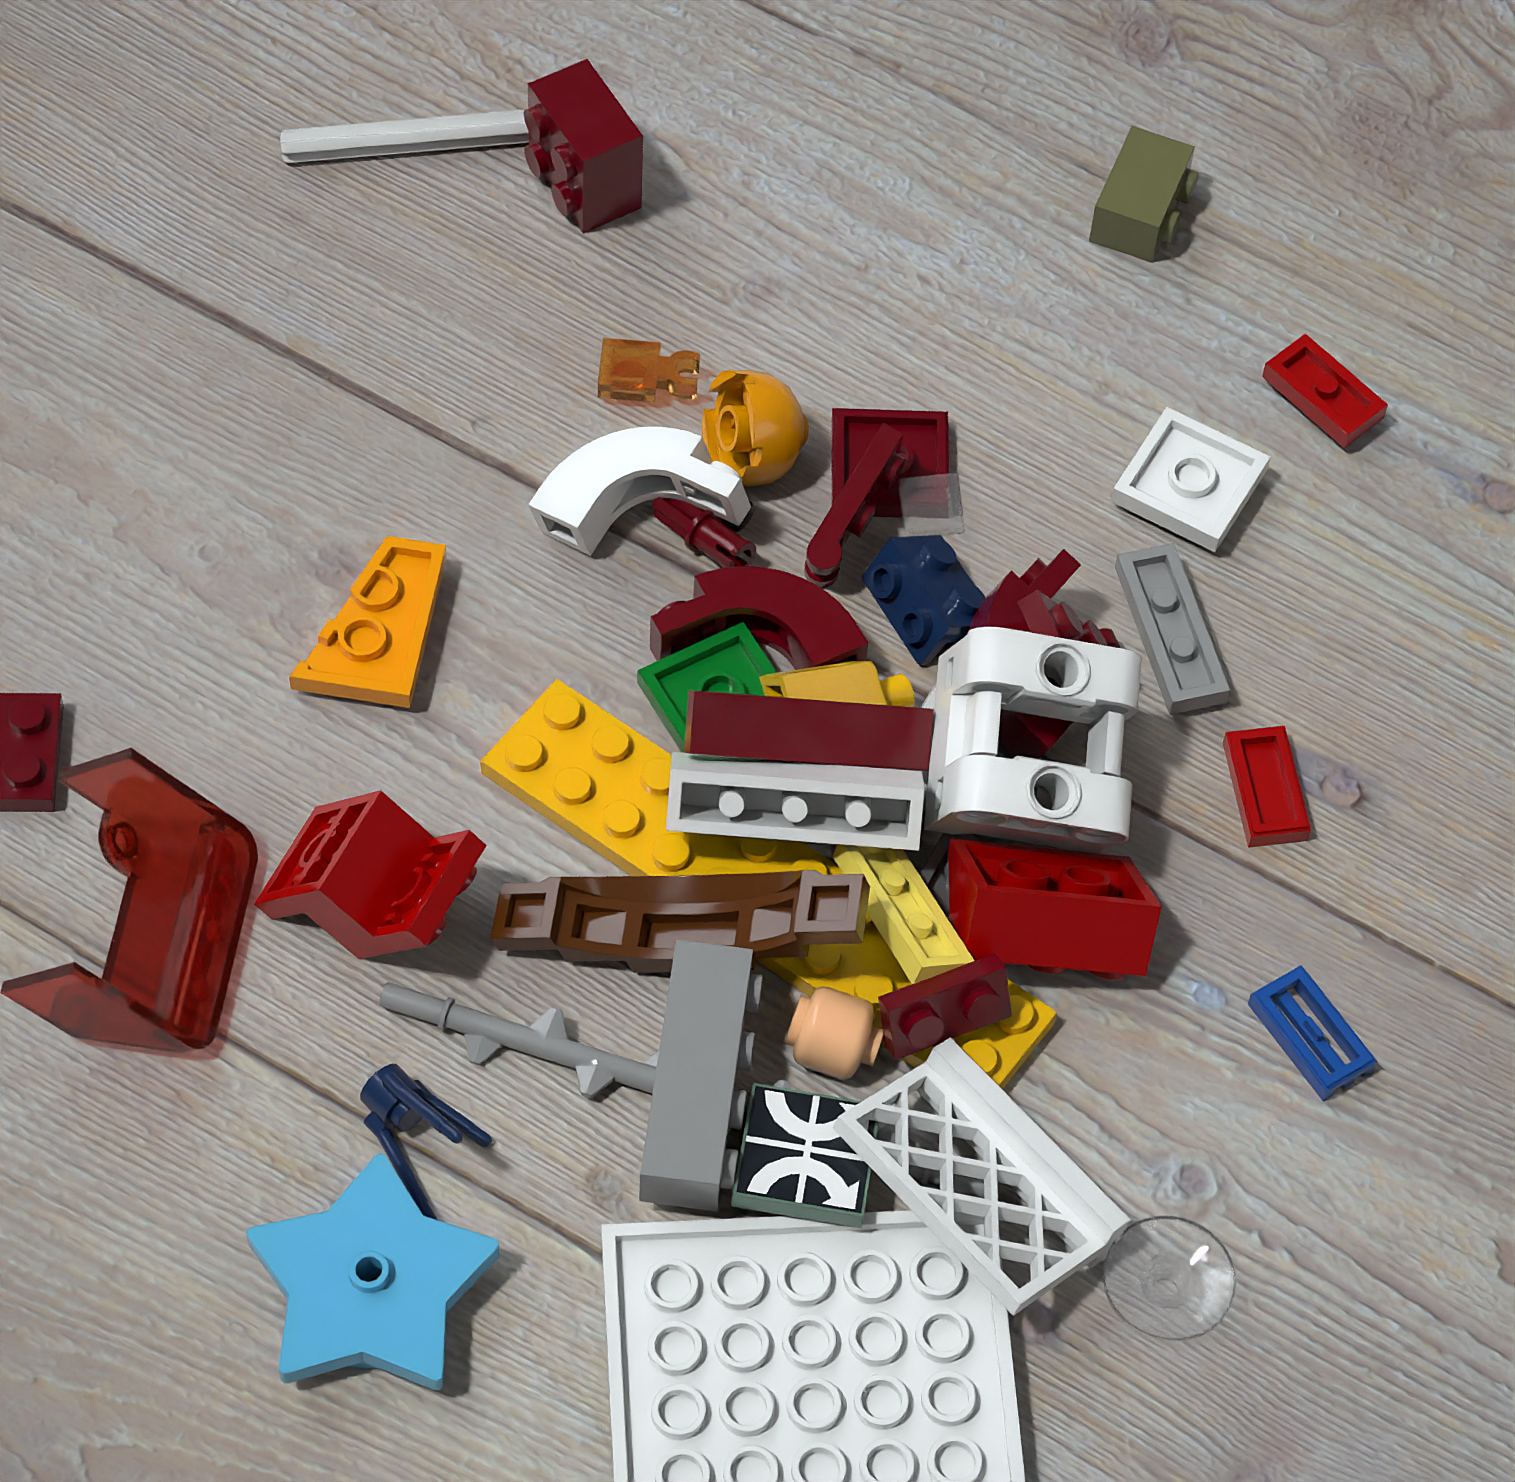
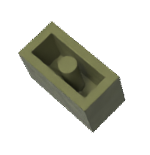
(1143, 194)

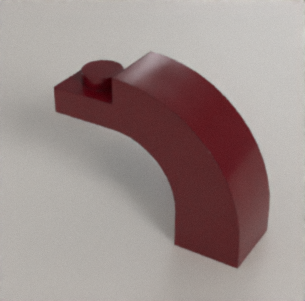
(776, 608)
(1023, 732)

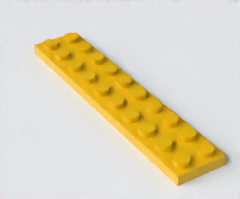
(613, 796)

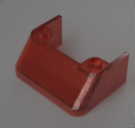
(176, 920)

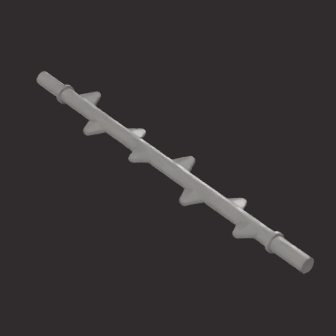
(593, 1066)

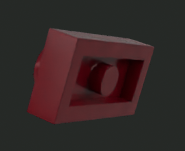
(29, 750)
(945, 1006)

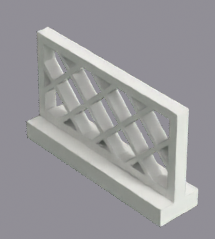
(1012, 1153)

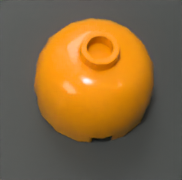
(754, 426)

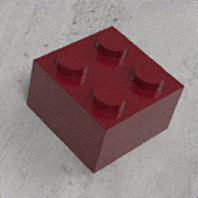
(584, 146)

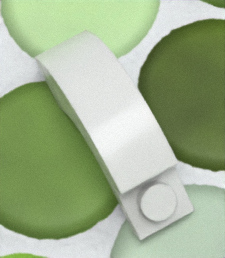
(628, 468)

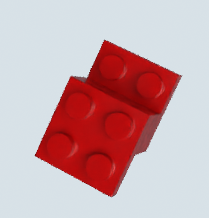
(371, 875)

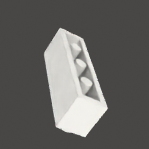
(795, 801)

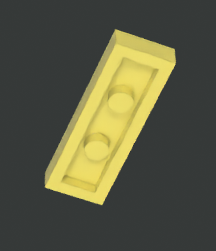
(905, 911)

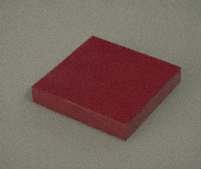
(923, 446)

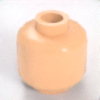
(834, 1033)

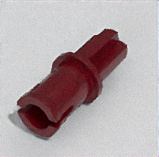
(704, 532)

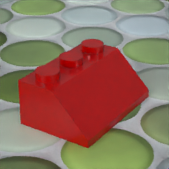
(1052, 908)

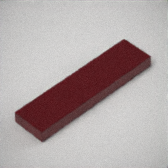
(808, 730)

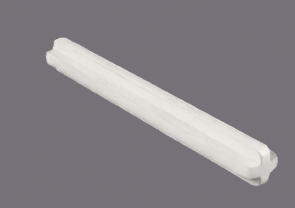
(403, 136)

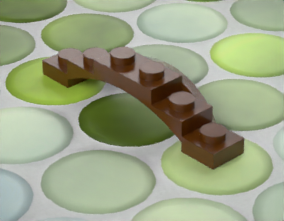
(644, 915)

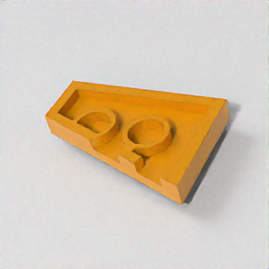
(382, 629)

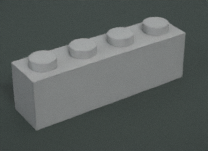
(697, 1075)

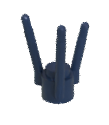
(402, 1104)

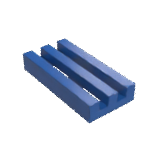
(1292, 1044)

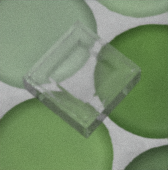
(931, 505)

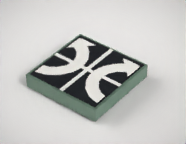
(797, 1161)

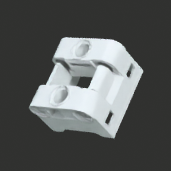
(995, 795)

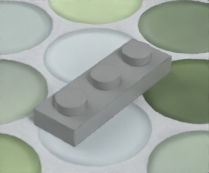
(1172, 629)

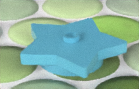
(380, 1323)

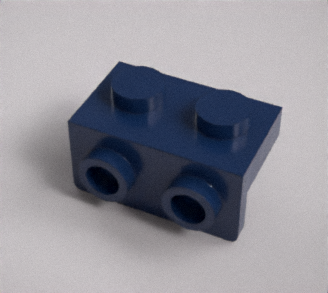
(923, 593)

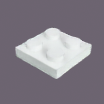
(1190, 479)

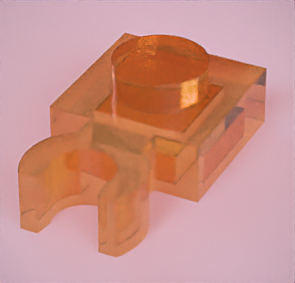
(636, 370)

